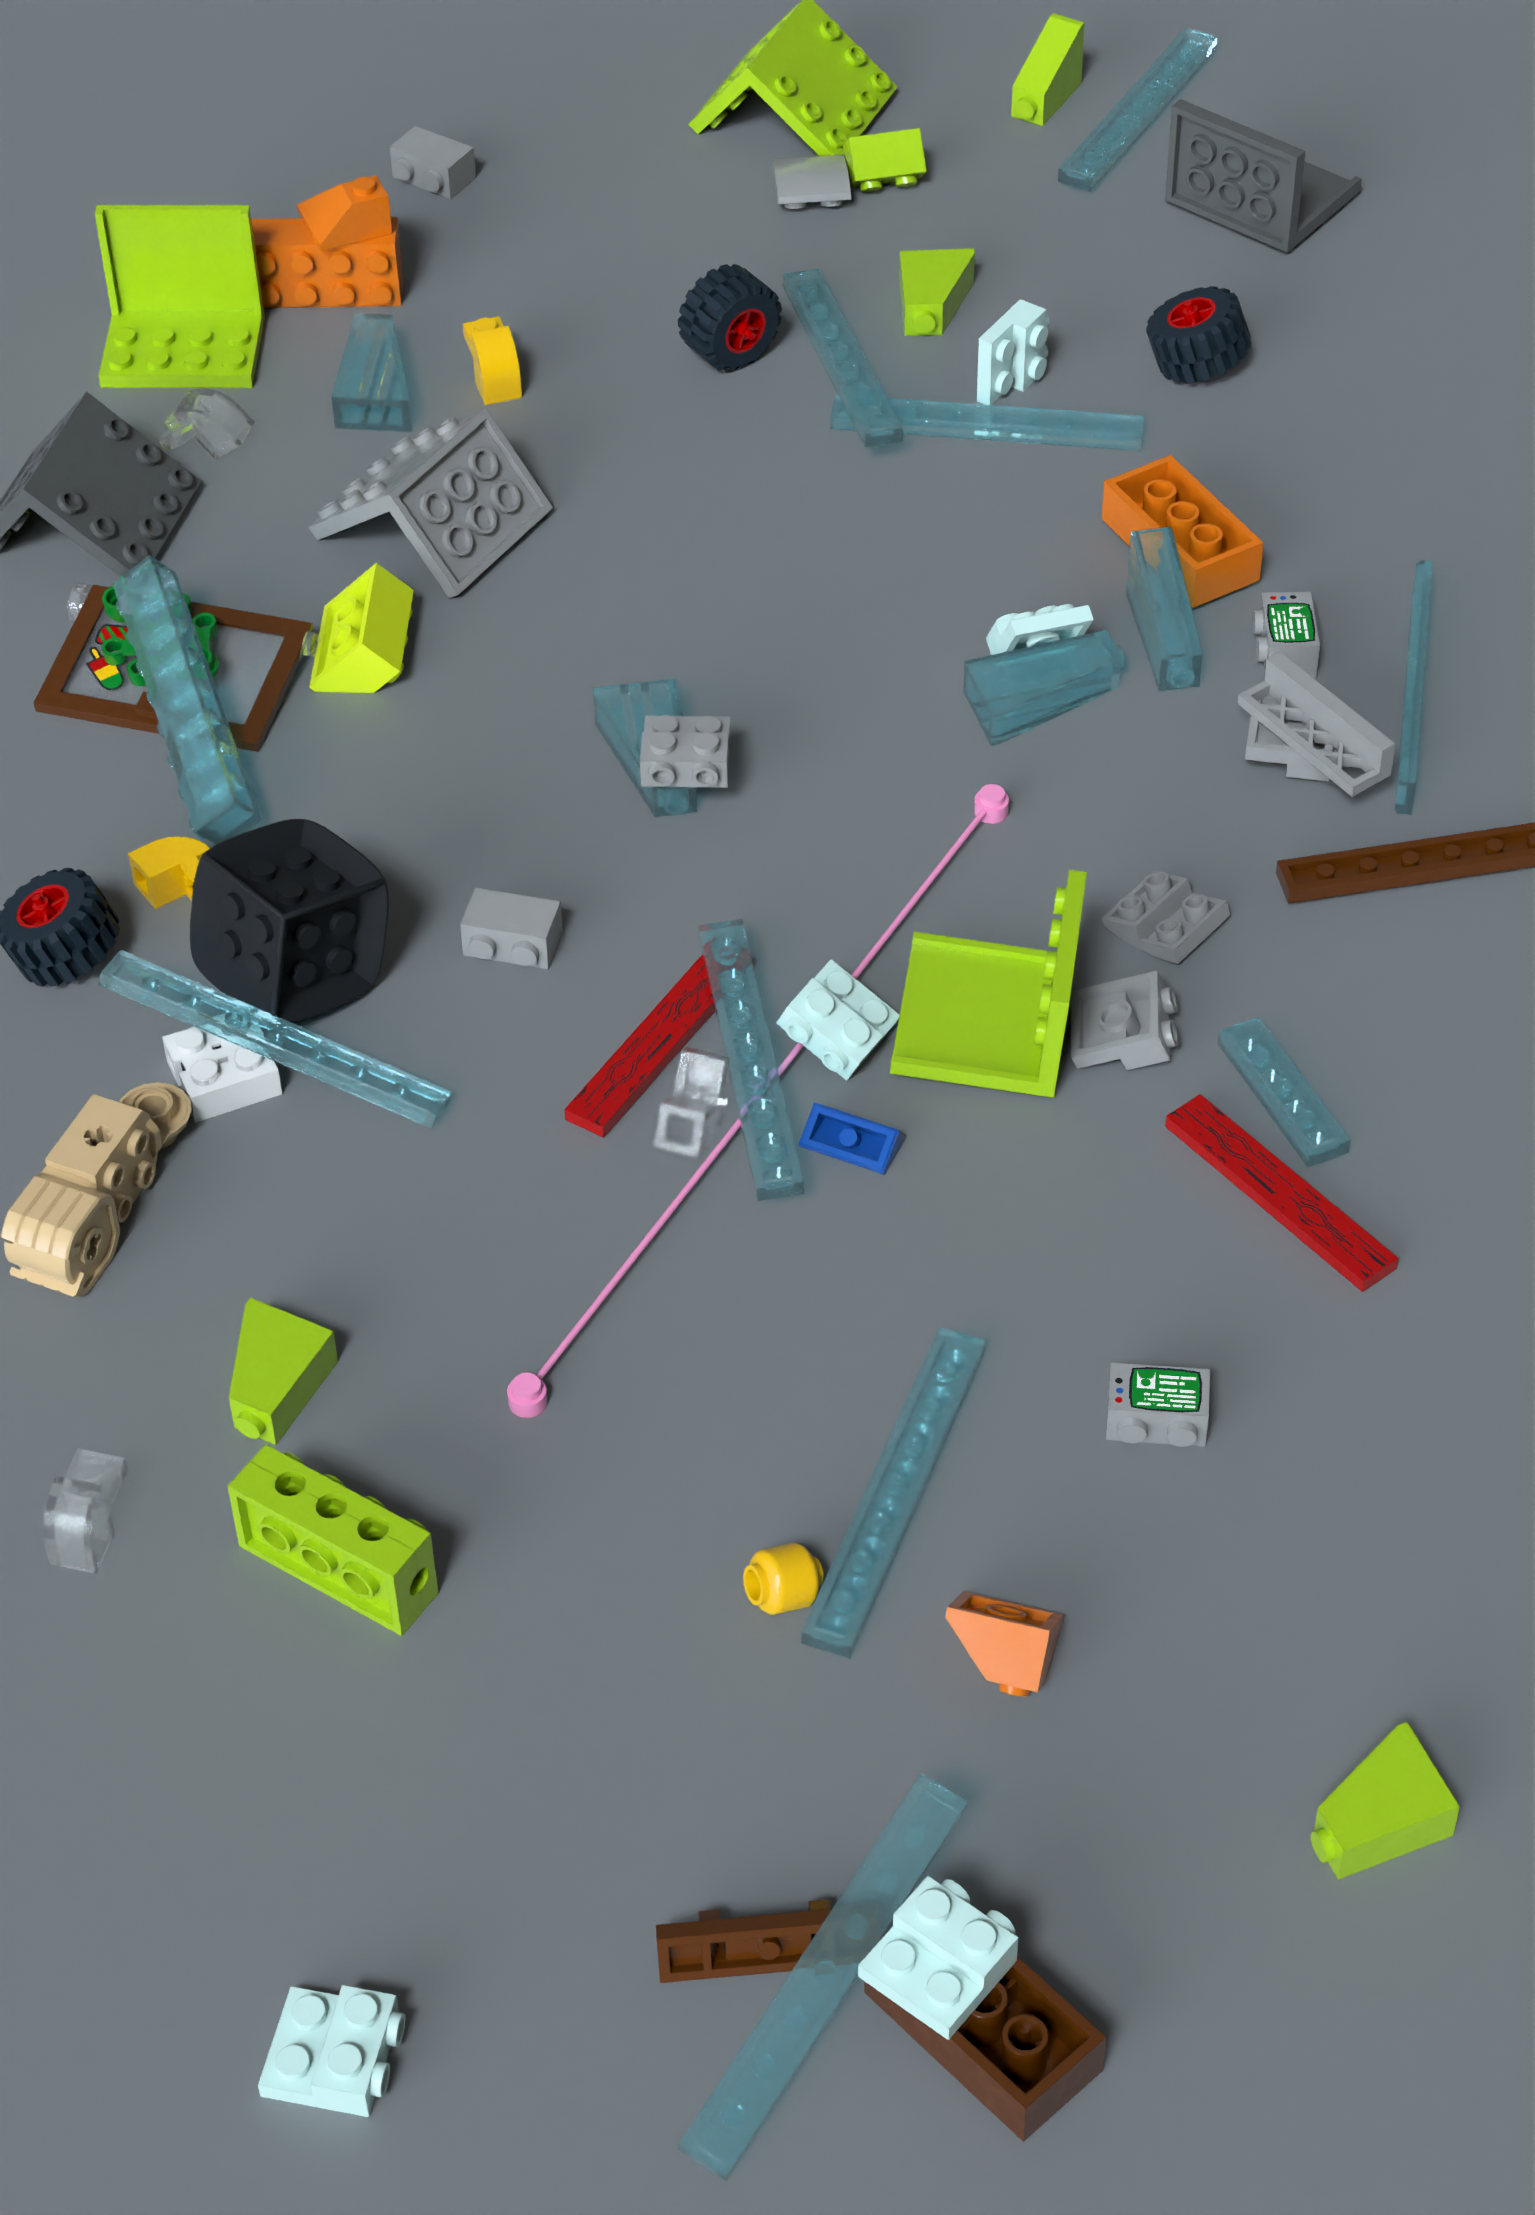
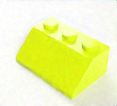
(363, 635)

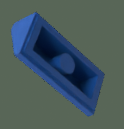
(851, 1138)

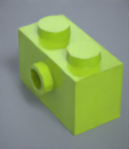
(885, 159)

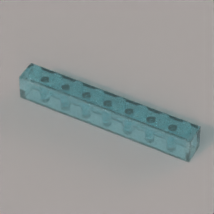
(185, 702)

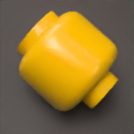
(783, 1578)

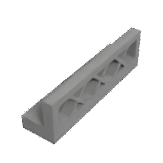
(1328, 722)

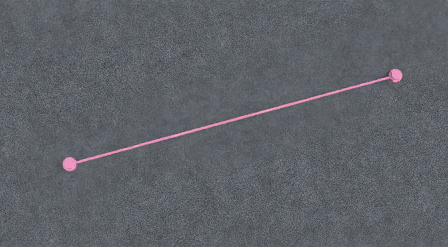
(528, 1391)

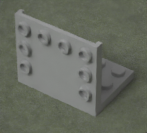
(453, 495)

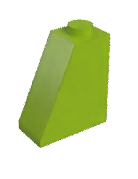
(1050, 71)
(933, 287)
(277, 1369)
(1384, 1807)

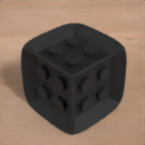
(289, 919)

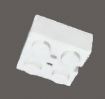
(218, 1073)

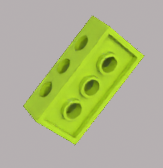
(334, 1539)

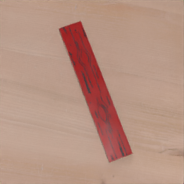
(644, 1053)
(1282, 1193)

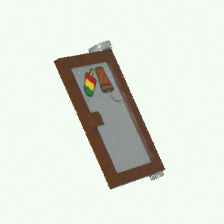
(253, 654)

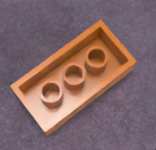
(347, 276)
(1212, 543)

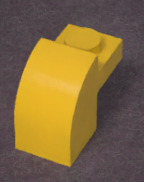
(493, 359)
(166, 868)

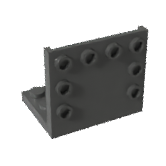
(1248, 179)
(100, 487)

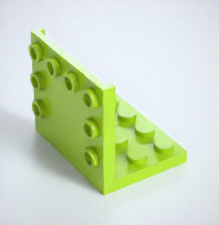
(809, 78)
(180, 296)
(990, 1008)

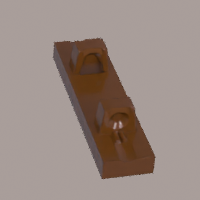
(751, 1943)

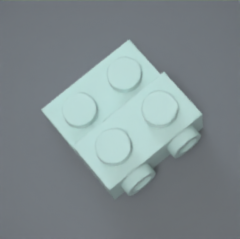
(1012, 352)
(1043, 626)
(838, 1019)
(941, 1955)
(333, 2049)

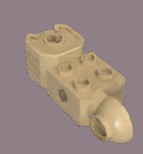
(70, 1213)

